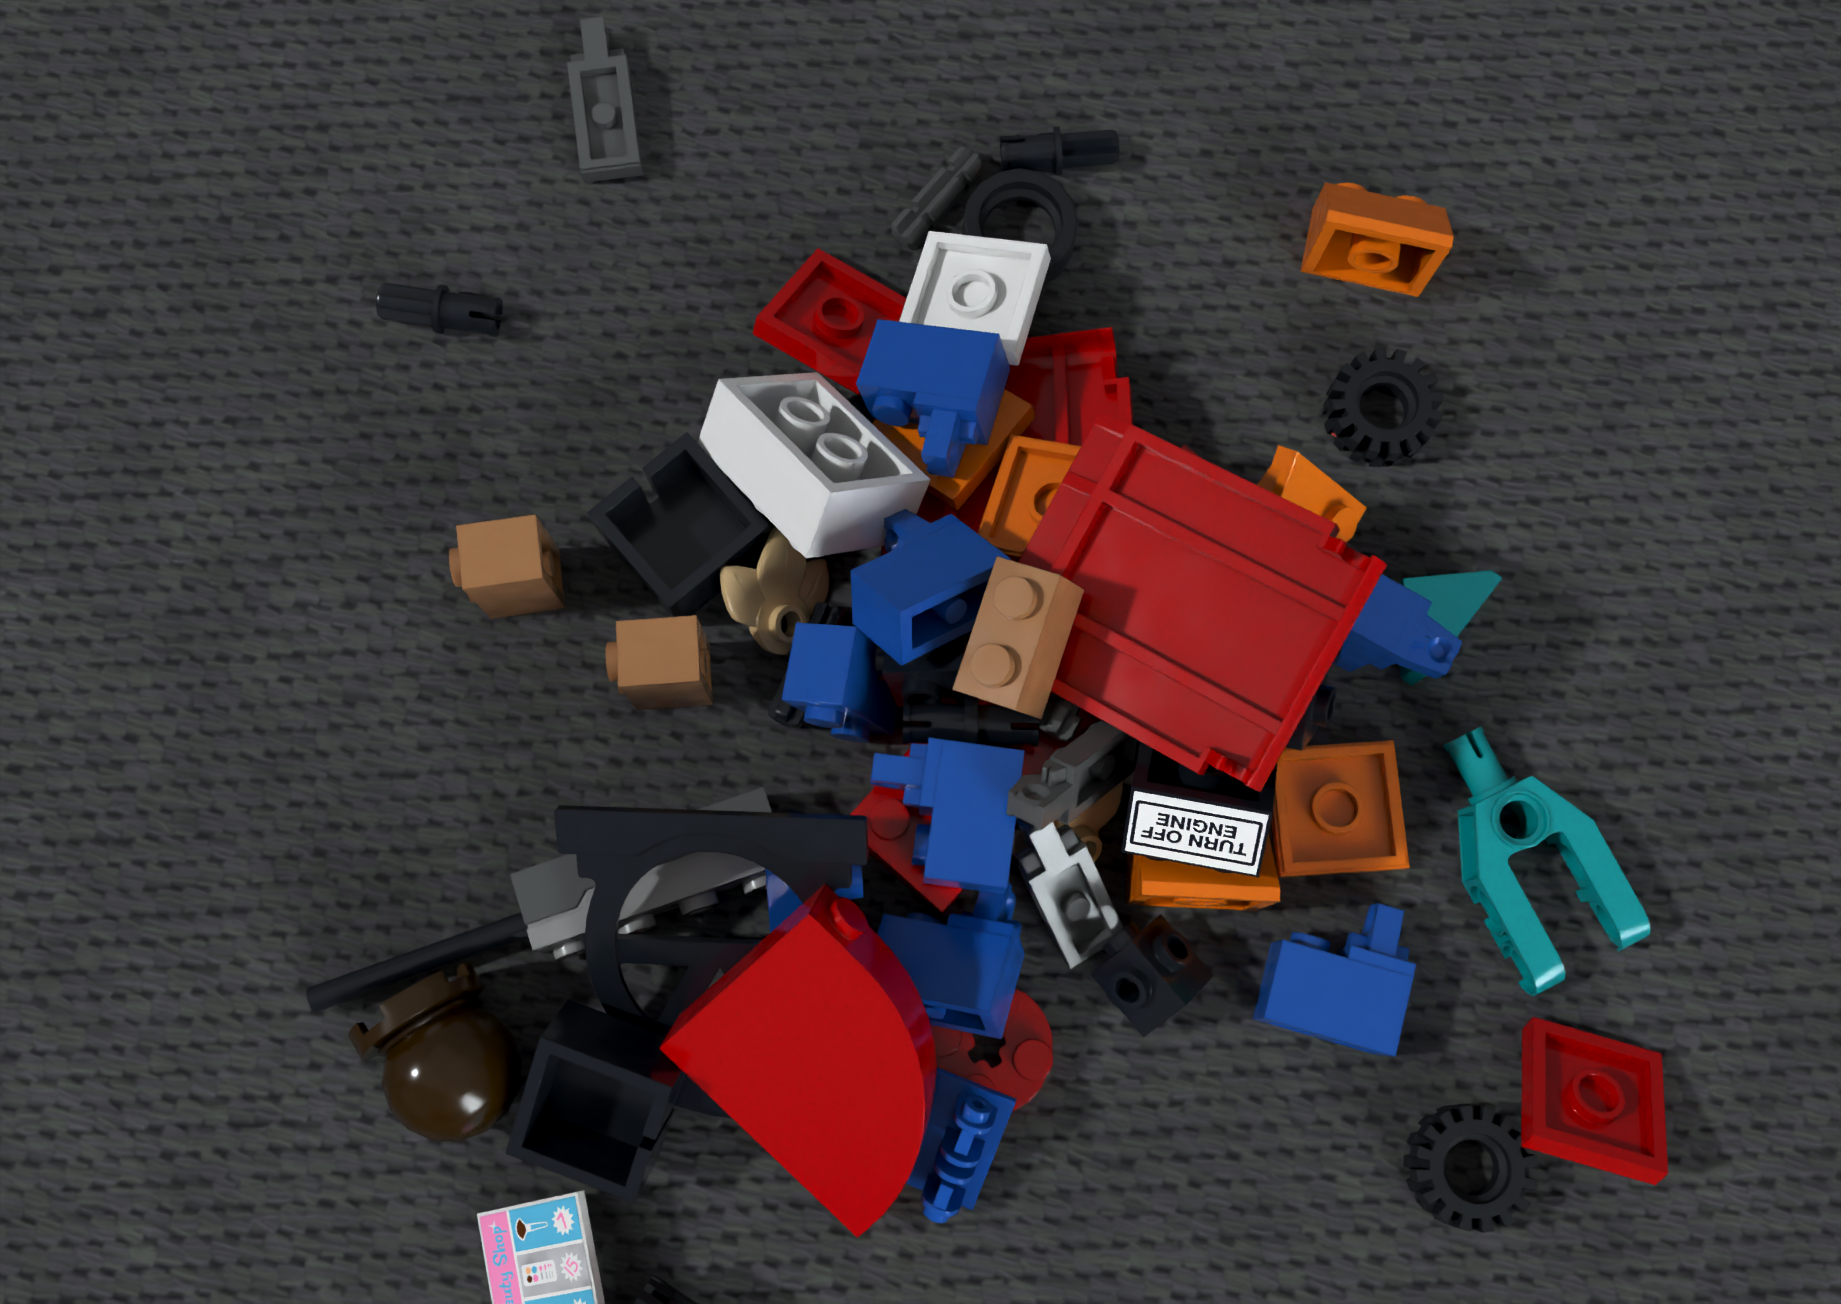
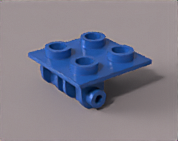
(958, 1144)

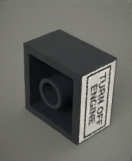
(1197, 817)

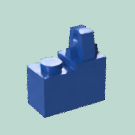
(935, 379)
(924, 585)
(1398, 631)
(967, 797)
(964, 967)
(1344, 996)

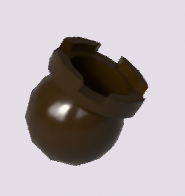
(446, 1062)

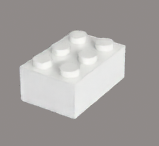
(809, 461)

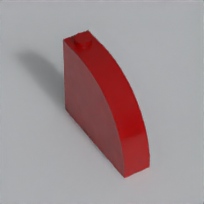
(819, 1056)

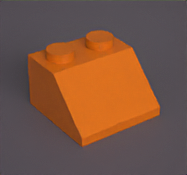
(1376, 239)
(1199, 887)

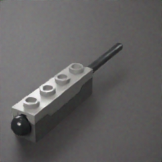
(556, 909)

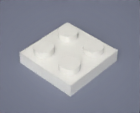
(978, 286)

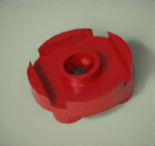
(1024, 1057)

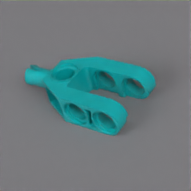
(1541, 817)

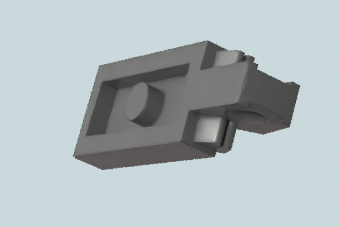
(603, 107)
(1075, 777)
(1067, 891)

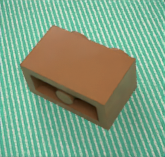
(508, 566)
(1019, 637)
(661, 662)

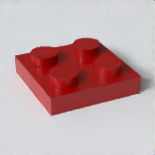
(828, 317)
(1593, 1101)

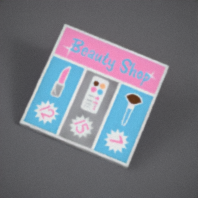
(541, 1252)

